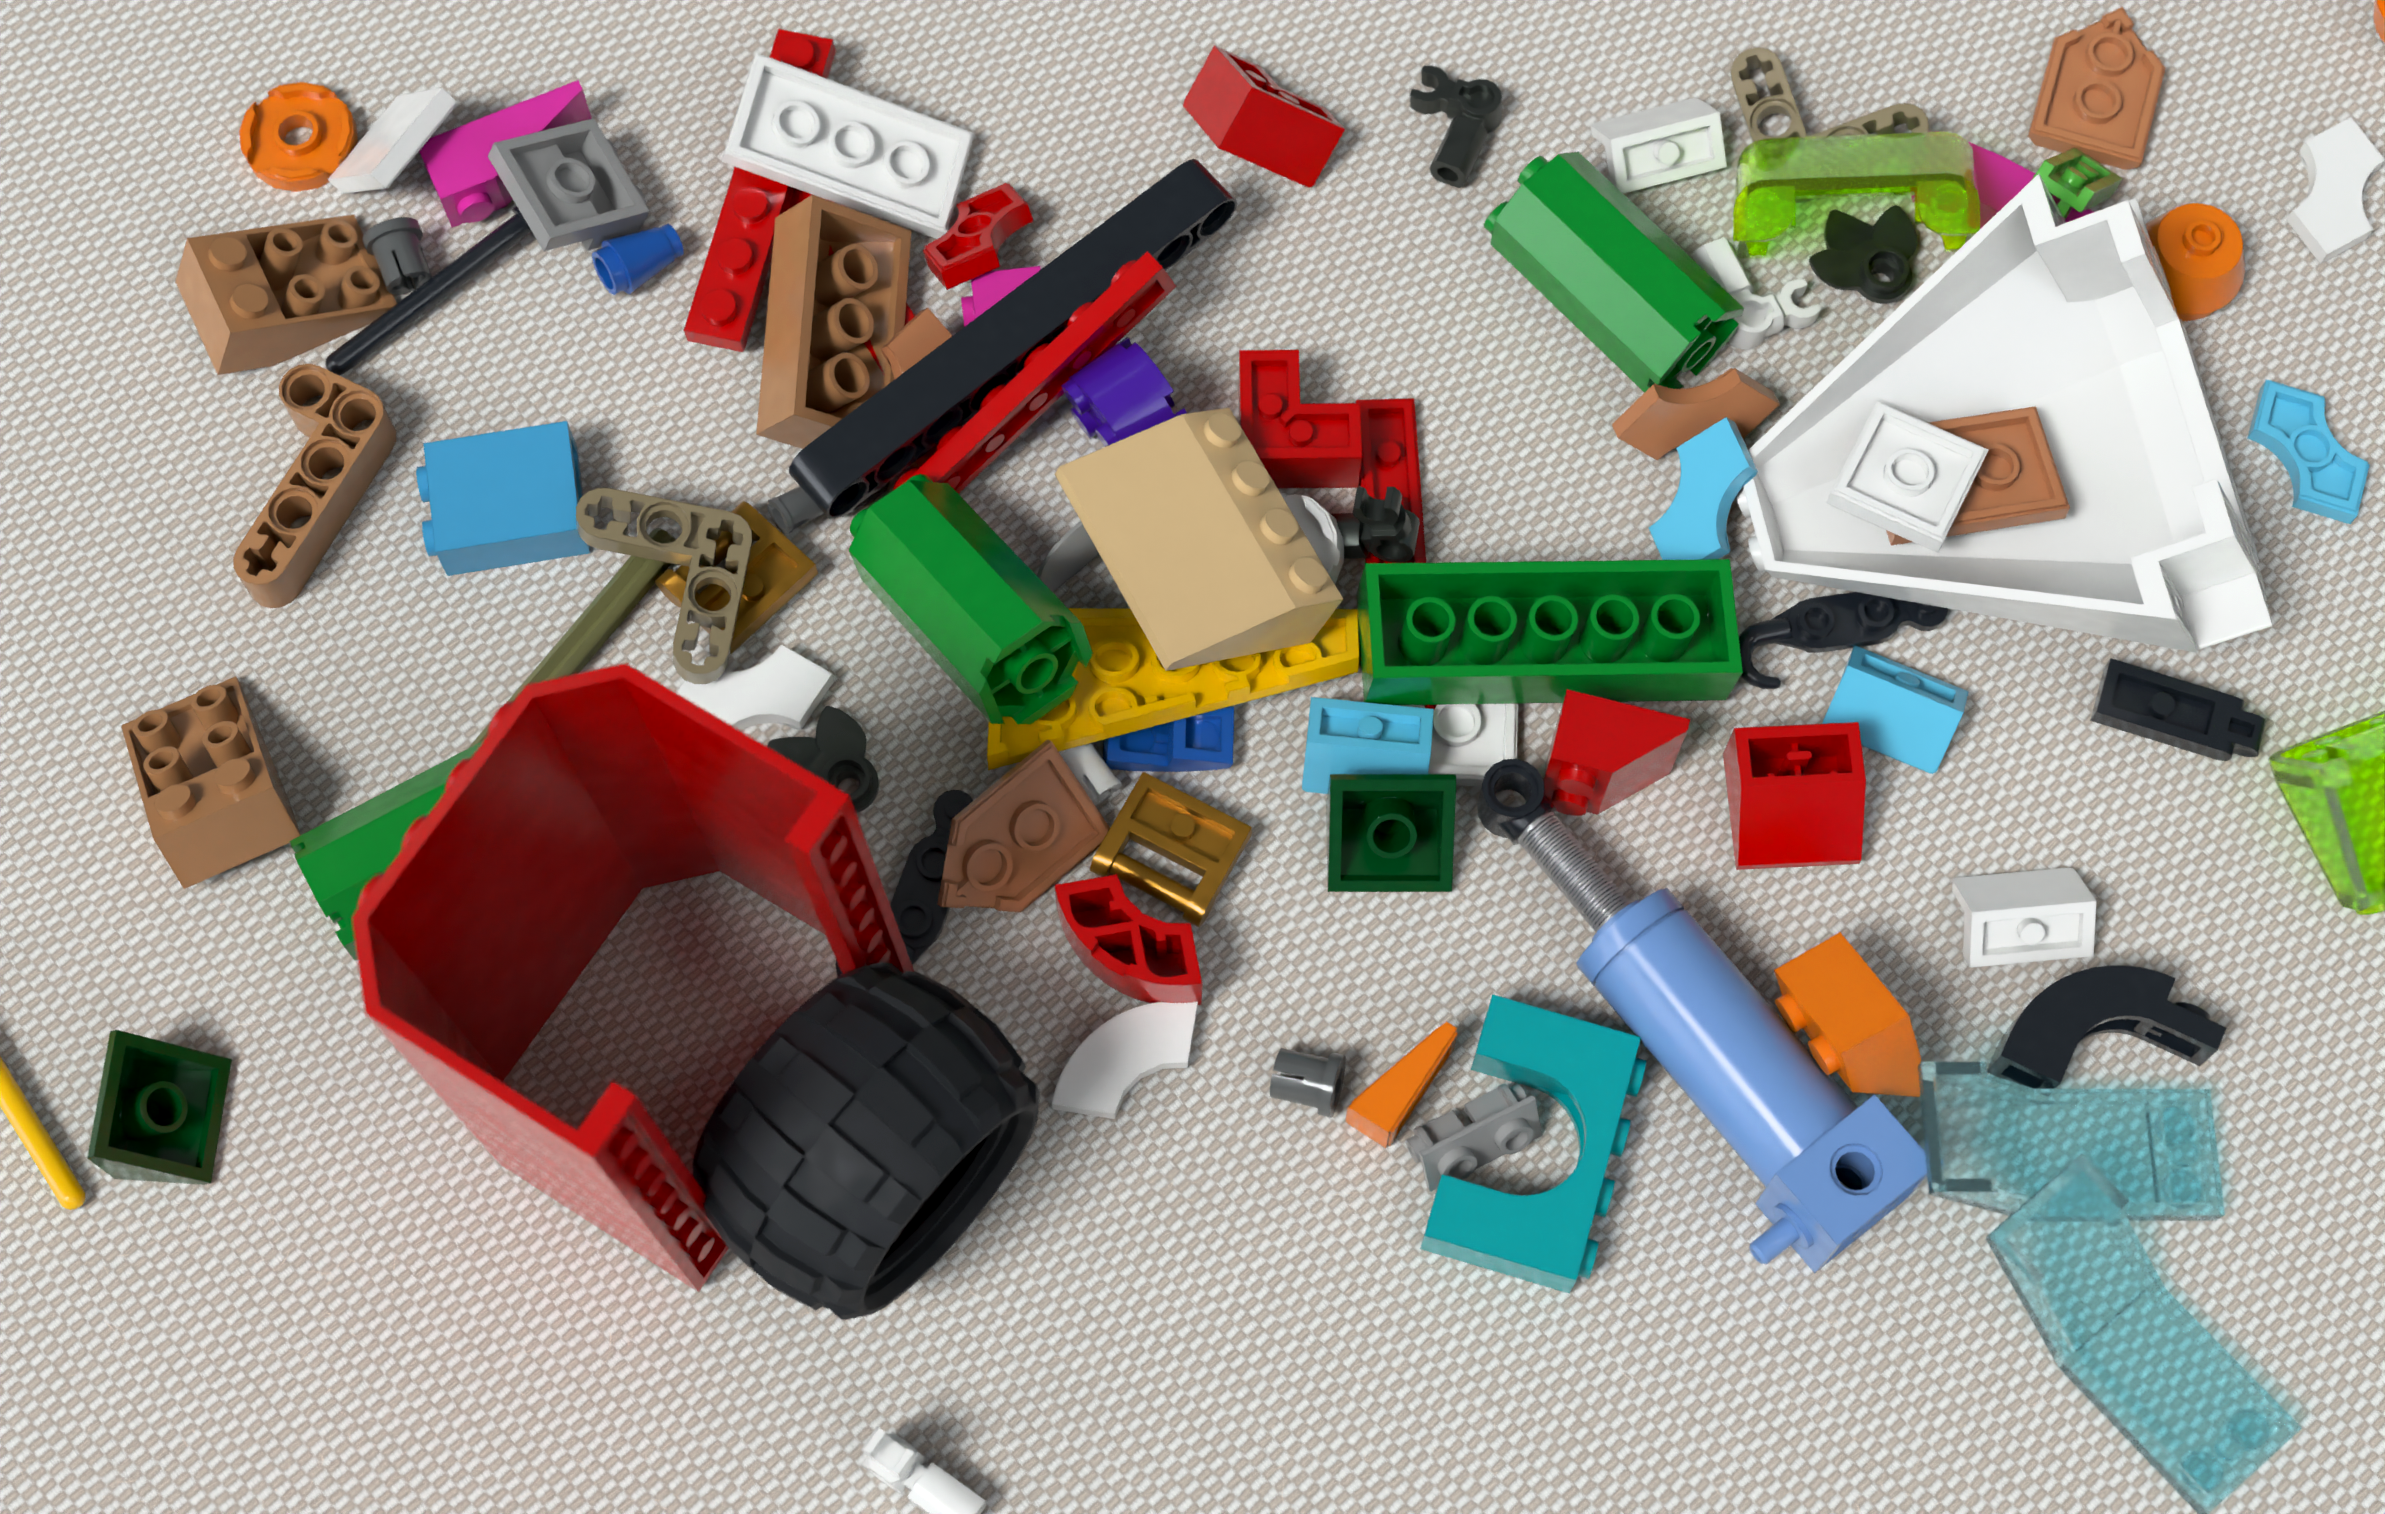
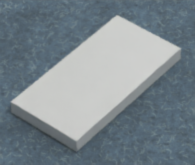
(848, 147)

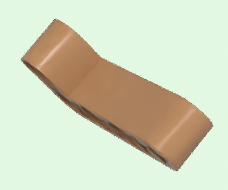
(280, 560)

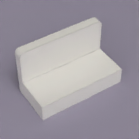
(1662, 144)
(2026, 917)

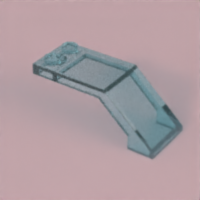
(2005, 1141)
(2133, 1342)

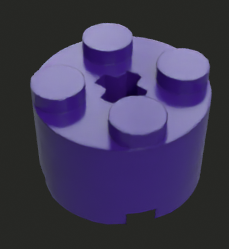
(1120, 394)

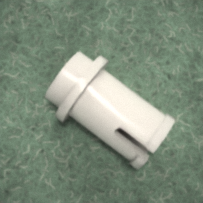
(1091, 772)

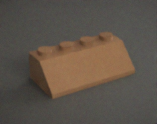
(823, 315)

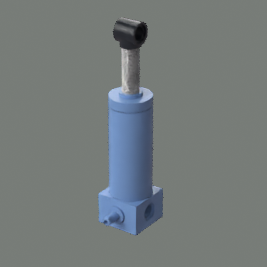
(1722, 1045)

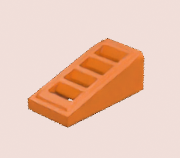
(1392, 1098)

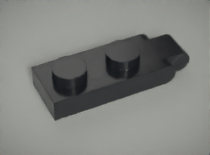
(2176, 712)

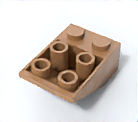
(279, 290)
(209, 783)

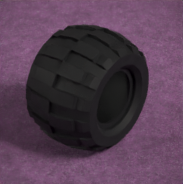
(864, 1139)

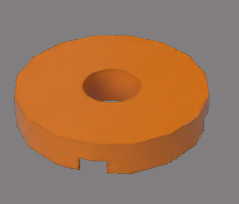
(301, 165)

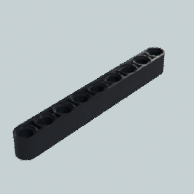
(953, 379)

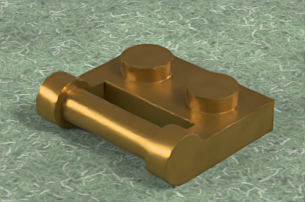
(773, 576)
(1180, 831)

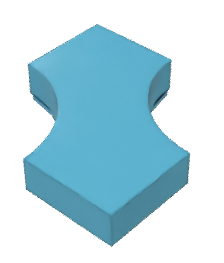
(2321, 471)
(1712, 474)

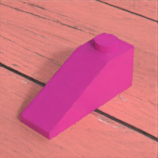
(460, 160)

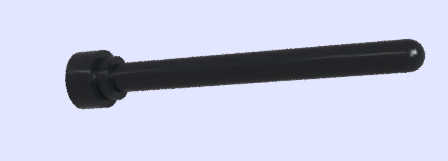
(428, 294)

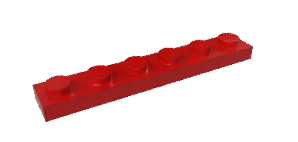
(745, 229)
(1016, 406)

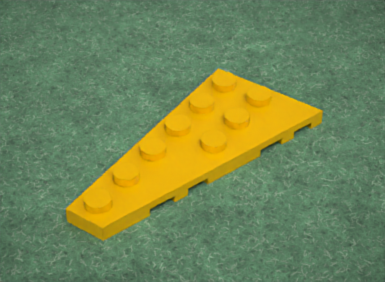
(1131, 691)

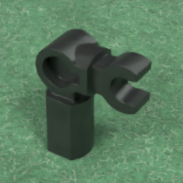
(1475, 113)
(1379, 528)

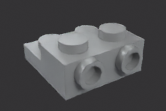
(570, 185)

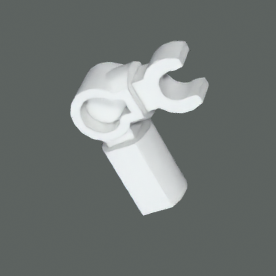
(1761, 314)
(931, 1488)

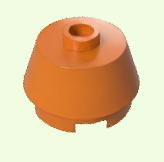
(2199, 257)

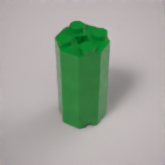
(1613, 271)
(969, 601)
(364, 842)

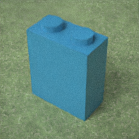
(502, 498)

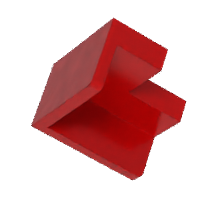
(1260, 120)
(1296, 441)

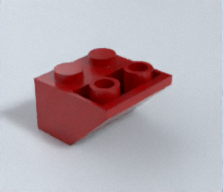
(1796, 795)

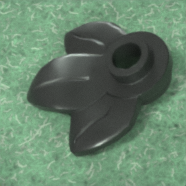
(1860, 250)
(834, 755)

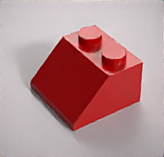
(1607, 752)

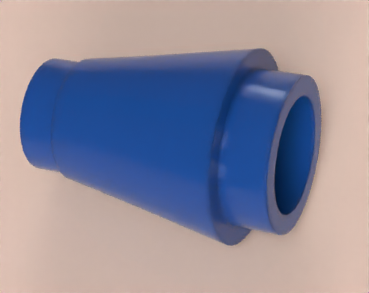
(635, 258)

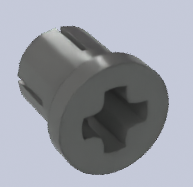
(398, 253)
(1320, 1084)

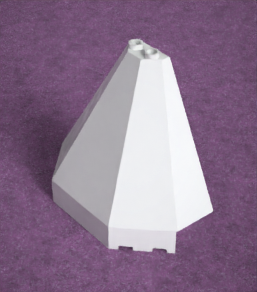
(2093, 340)

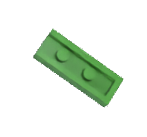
(2077, 181)

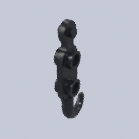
(1833, 625)
(919, 886)

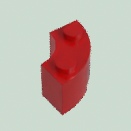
(1127, 947)

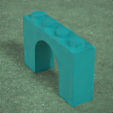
(1544, 1233)

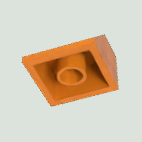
(1850, 1019)

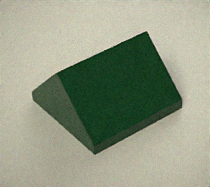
(1390, 832)
(158, 1111)

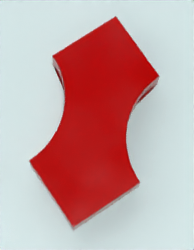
(977, 235)

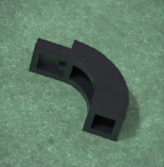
(2098, 1002)

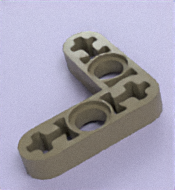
(1783, 102)
(692, 549)

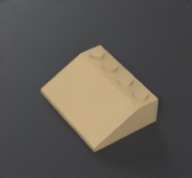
(1200, 541)

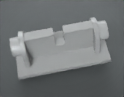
(1501, 1125)

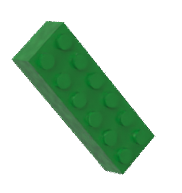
(1547, 628)

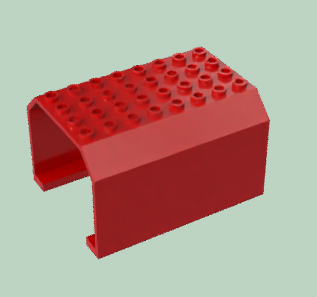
(527, 872)

